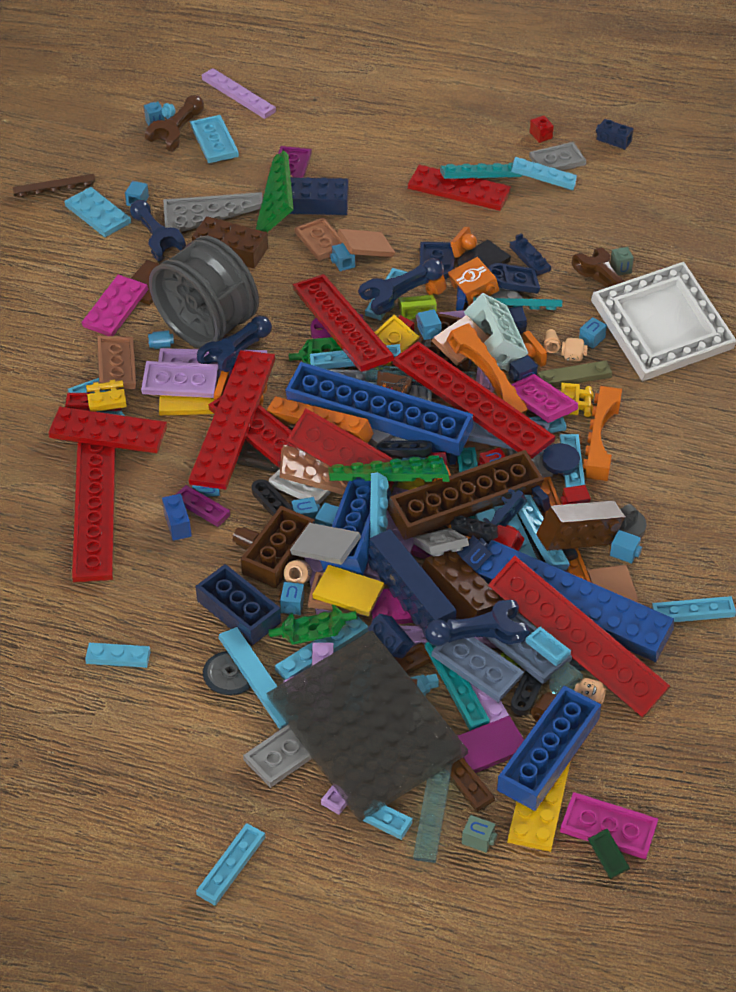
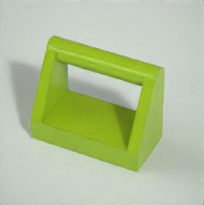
(415, 304)

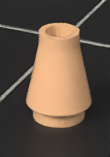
(551, 342)

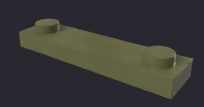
(577, 373)

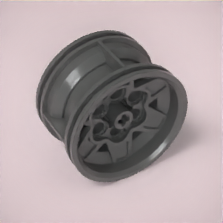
(204, 291)

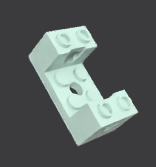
(495, 318)

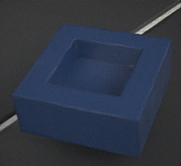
(541, 498)

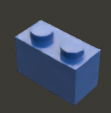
(176, 517)

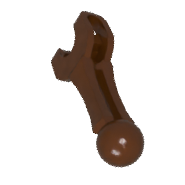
(170, 128)
(596, 267)

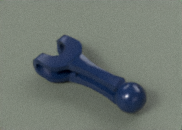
(161, 237)
(389, 290)
(227, 349)
(491, 625)

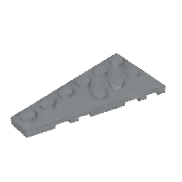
(190, 212)

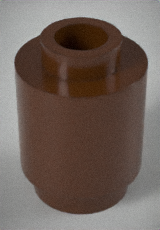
(244, 537)
(541, 705)

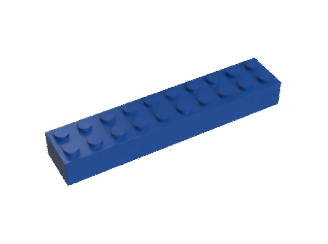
(383, 407)
(628, 622)

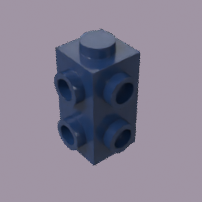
(614, 133)
(391, 635)

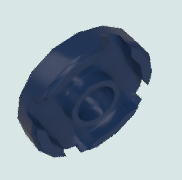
(561, 459)

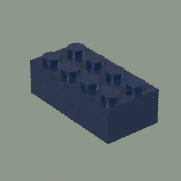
(320, 196)
(238, 604)

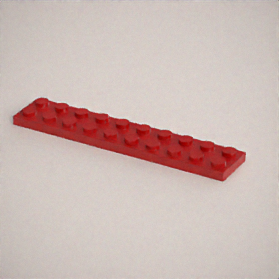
(343, 323)
(471, 397)
(232, 420)
(94, 513)
(588, 642)

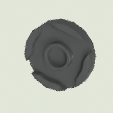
(634, 521)

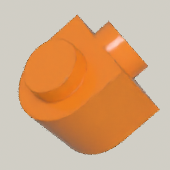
(436, 286)

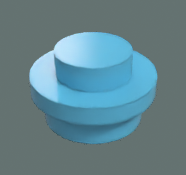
(168, 110)

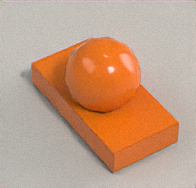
(463, 242)
(534, 348)

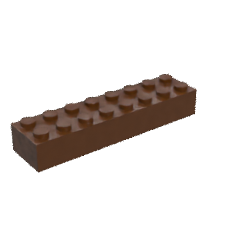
(464, 494)

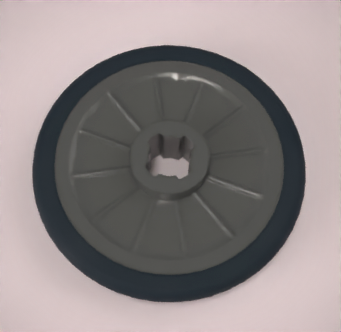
(218, 678)

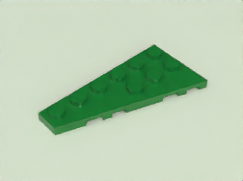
(278, 194)
(395, 470)

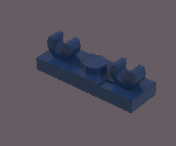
(530, 255)
(509, 510)

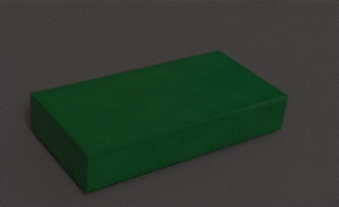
(608, 853)

